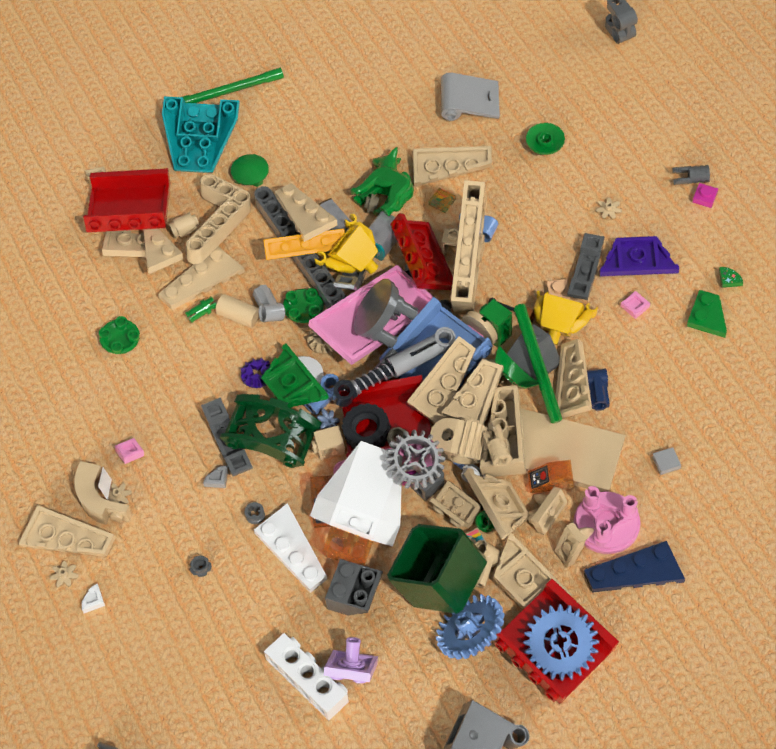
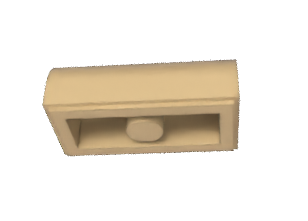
(237, 310)

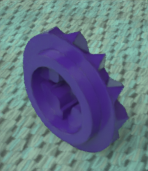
(248, 376)

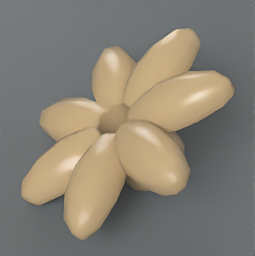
(608, 208)
(118, 494)
(64, 574)

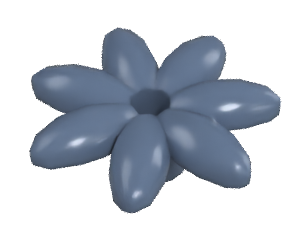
(327, 419)

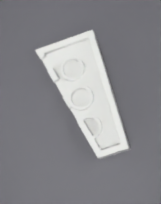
(288, 543)

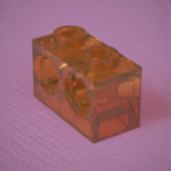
(349, 541)

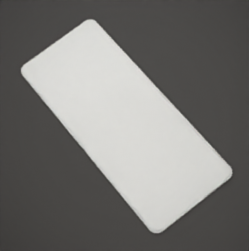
(104, 483)

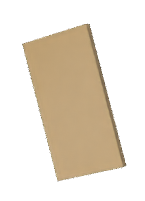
(591, 449)

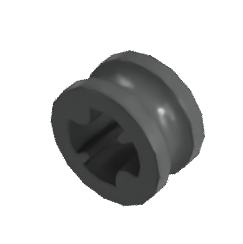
(254, 506)

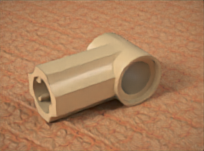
(492, 556)

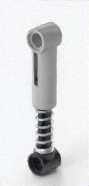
(396, 365)

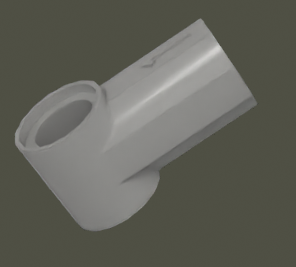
(268, 307)

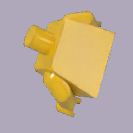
(353, 250)
(561, 315)

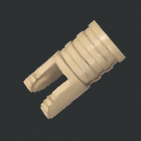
(497, 447)

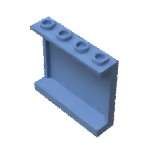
(426, 324)

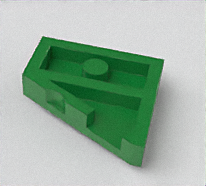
(708, 314)

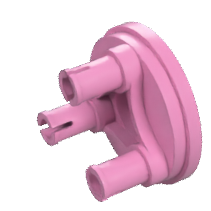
(612, 517)

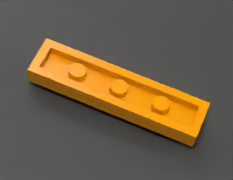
(295, 246)

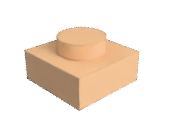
(558, 288)

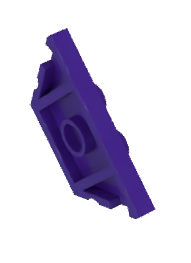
(638, 257)

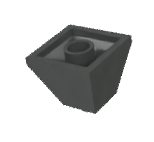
(520, 355)

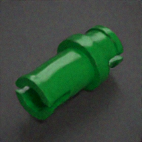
(201, 309)

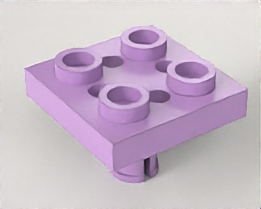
(351, 663)

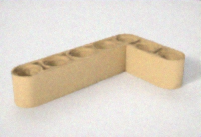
(233, 208)

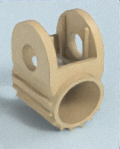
(467, 440)

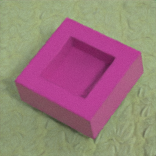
(705, 195)

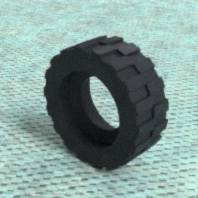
(363, 412)

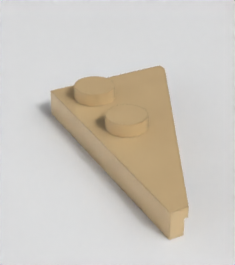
(159, 250)

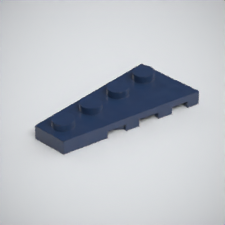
(640, 568)

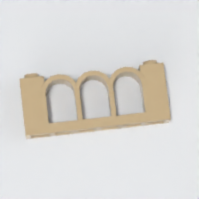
(469, 246)

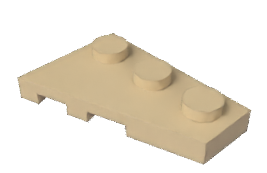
(124, 244)
(476, 394)

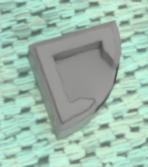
(217, 478)

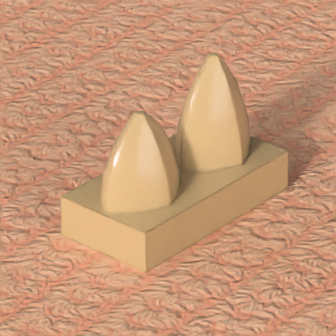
(551, 505)
(572, 542)

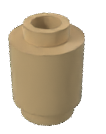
(184, 225)

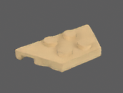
(498, 501)
(521, 573)

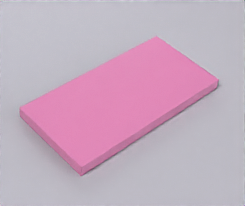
(337, 322)

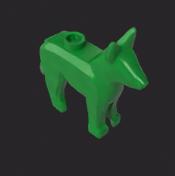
(386, 181)

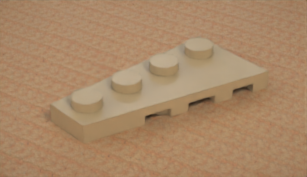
(444, 163)
(305, 213)
(200, 278)
(572, 380)
(443, 381)
(61, 533)

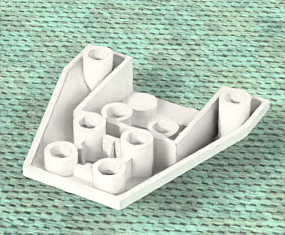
(362, 496)

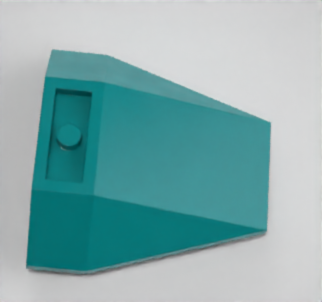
(198, 132)

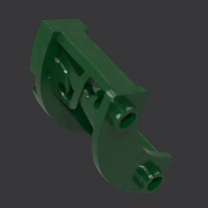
(252, 405)

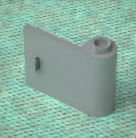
(468, 95)

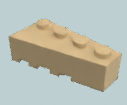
(507, 413)

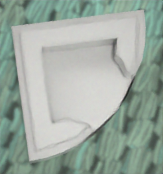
(93, 599)

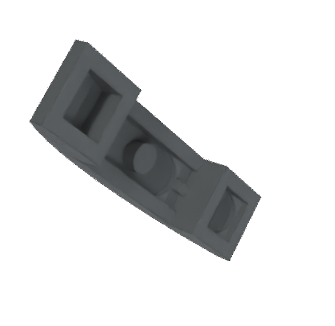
(586, 267)
(350, 281)
(218, 421)

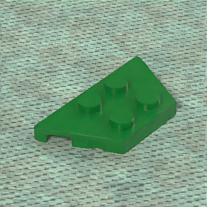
(292, 381)

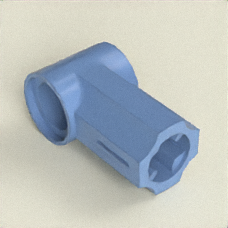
(326, 381)

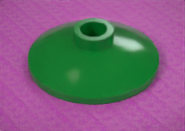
(544, 133)

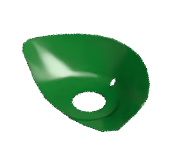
(513, 372)

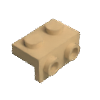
(457, 505)

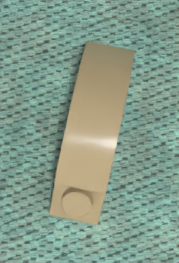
(98, 508)

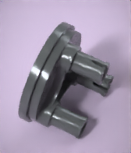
(376, 310)

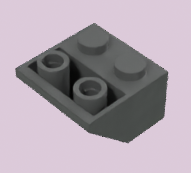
(352, 588)

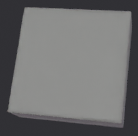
(666, 461)

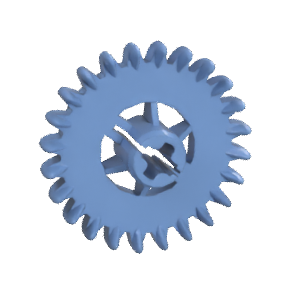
(554, 620)
(469, 626)

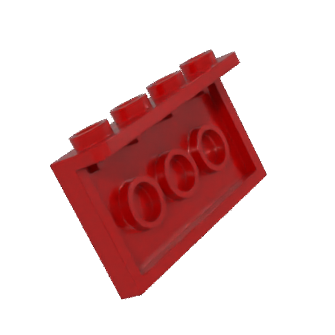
(422, 254)

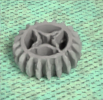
(419, 466)

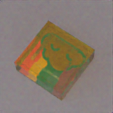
(442, 200)

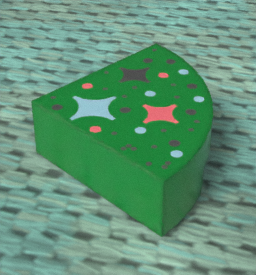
(729, 278)

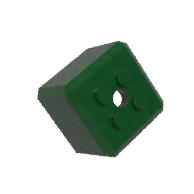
(437, 568)

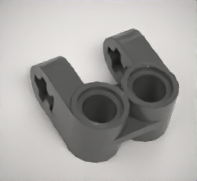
(621, 20)

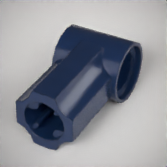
(598, 388)

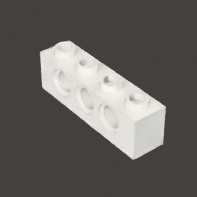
(326, 703)

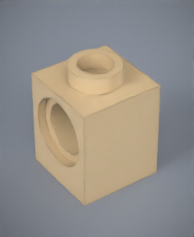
(328, 443)

